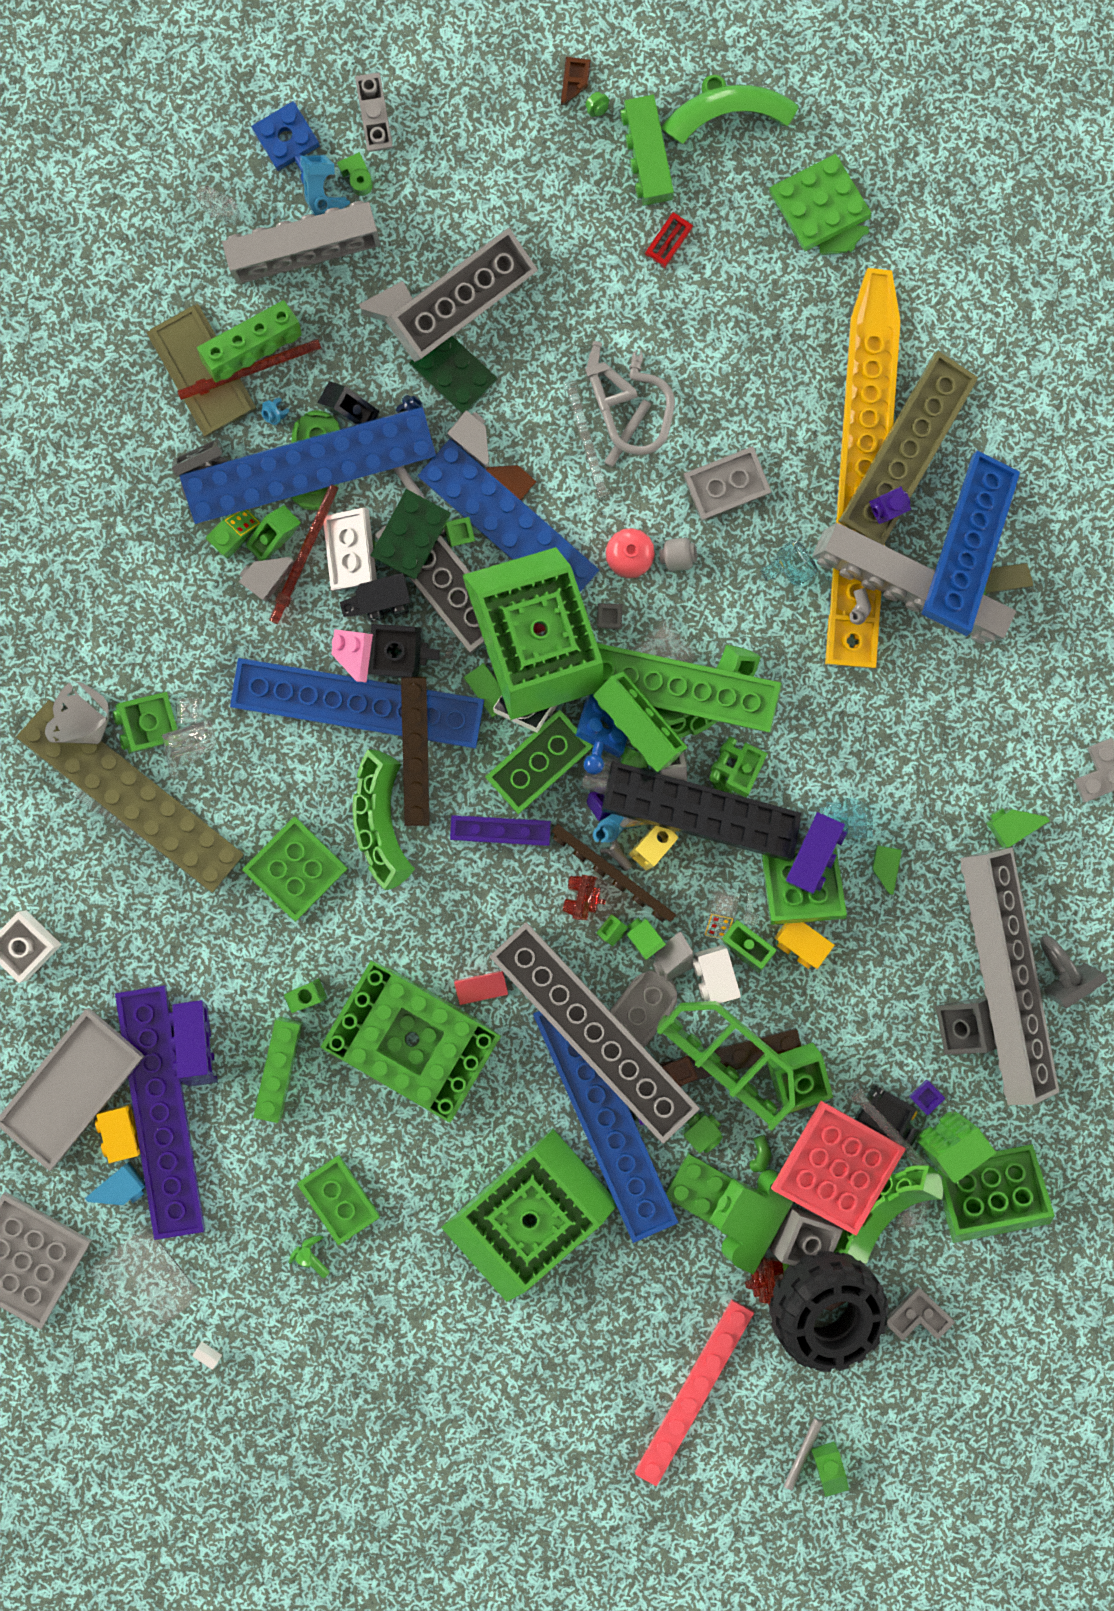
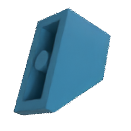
(119, 1188)

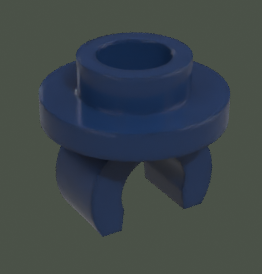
(409, 403)

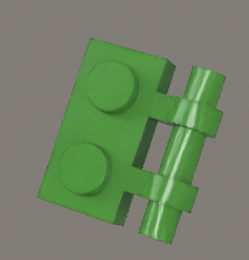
(745, 770)

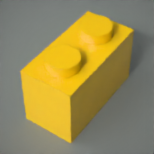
(805, 943)
(118, 1133)

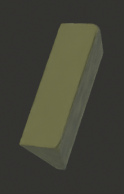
(1009, 578)

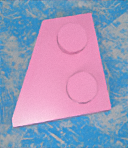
(353, 652)

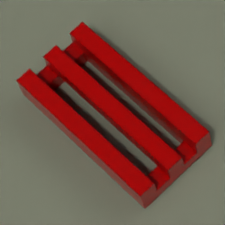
(657, 257)

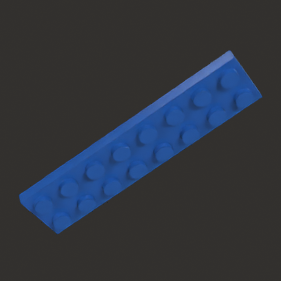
(497, 510)
(971, 543)

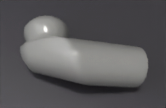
(862, 608)

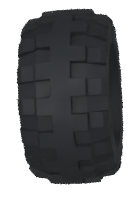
(813, 1287)

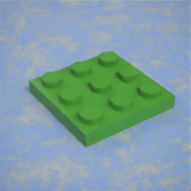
(820, 202)
(295, 868)
(794, 905)

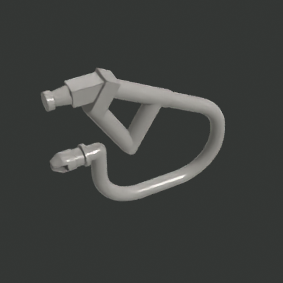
(596, 369)

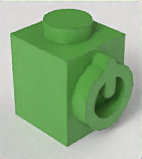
(703, 1132)

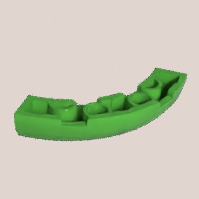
(726, 100)
(734, 660)
(374, 822)
(899, 1193)

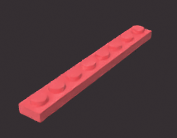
(694, 1392)

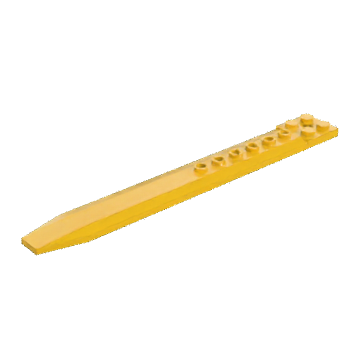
(865, 426)

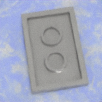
(727, 483)

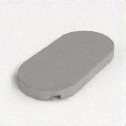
(645, 1004)

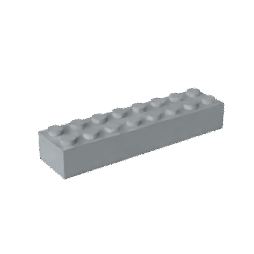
(899, 577)

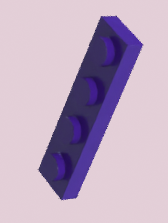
(500, 830)

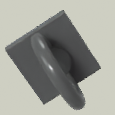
(198, 458)
(1073, 982)

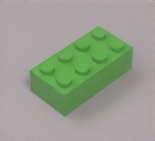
(538, 762)
(955, 1146)

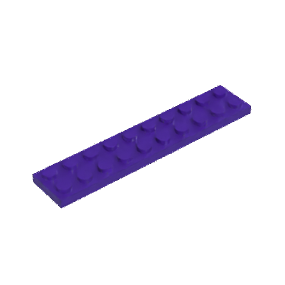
(160, 1115)

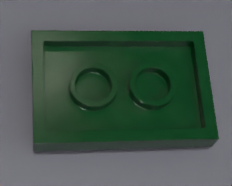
(455, 374)
(410, 534)

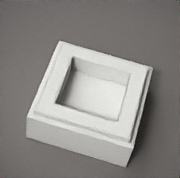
(207, 1355)

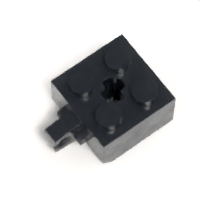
(379, 598)
(411, 644)

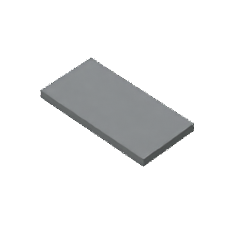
(69, 1089)

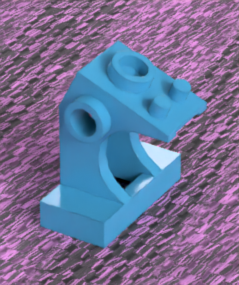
(315, 171)

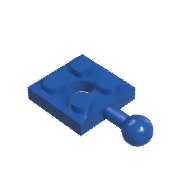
(285, 152)
(591, 730)

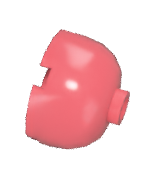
(630, 553)

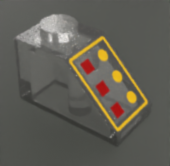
(721, 912)

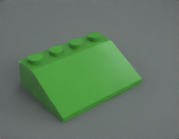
(997, 1196)

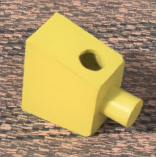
(650, 850)

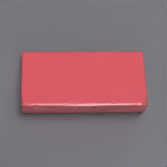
(481, 987)

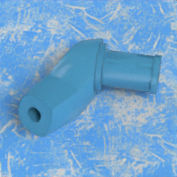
(609, 829)

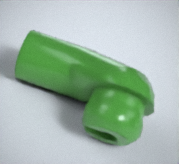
(764, 1155)

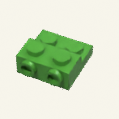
(144, 722)

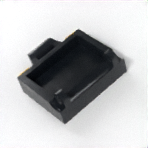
(893, 1109)

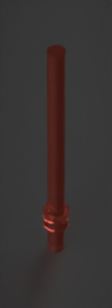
(203, 386)
(284, 598)

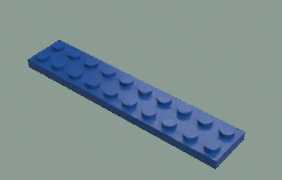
(307, 465)
(350, 703)
(612, 1139)

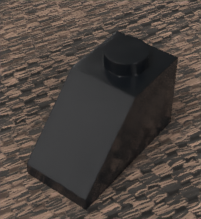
(347, 404)

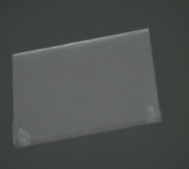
(145, 1282)

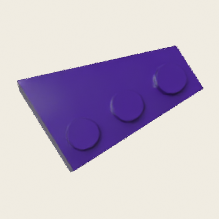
(816, 853)
(192, 1043)

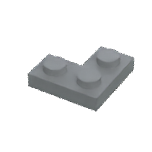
(1102, 780)
(919, 1309)

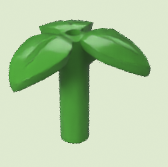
(306, 1258)

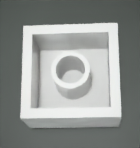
(25, 946)
(716, 974)

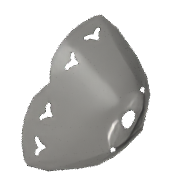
(80, 721)

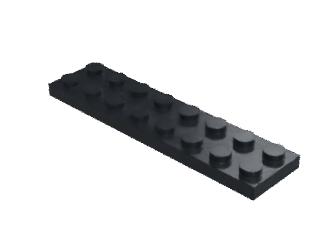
(701, 811)

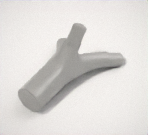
(618, 855)

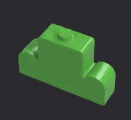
(750, 1219)

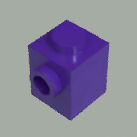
(890, 505)

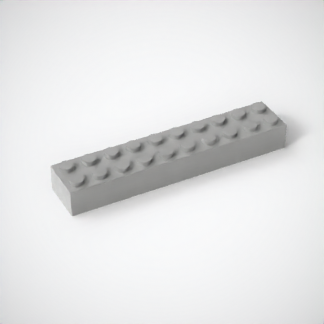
(1009, 976)
(594, 1032)

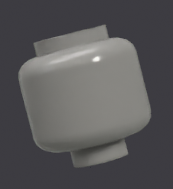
(678, 554)

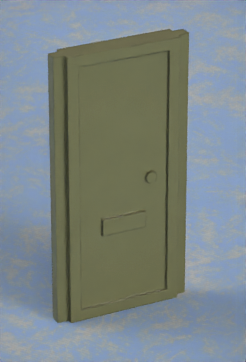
(176, 346)

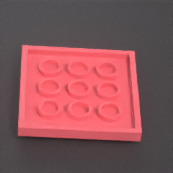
(838, 1168)

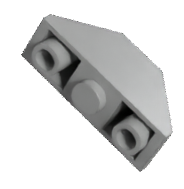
(374, 112)

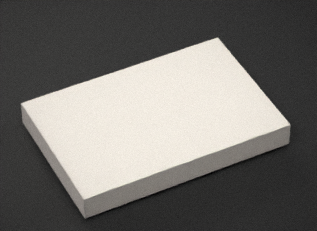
(349, 549)

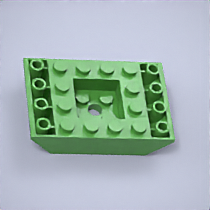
(532, 668)
(373, 1035)
(543, 1182)

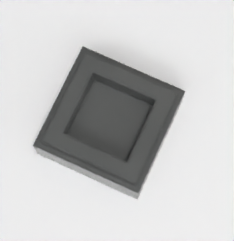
(609, 616)

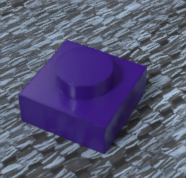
(927, 1097)

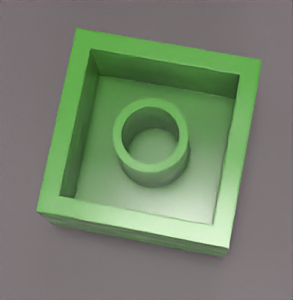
(809, 1074)

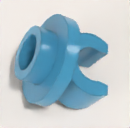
(271, 412)

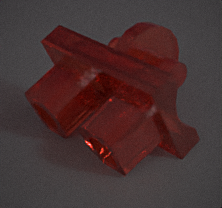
(586, 899)
(763, 1279)

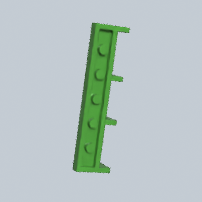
(727, 1075)

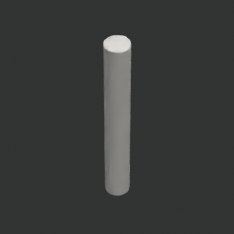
(628, 432)
(803, 1453)

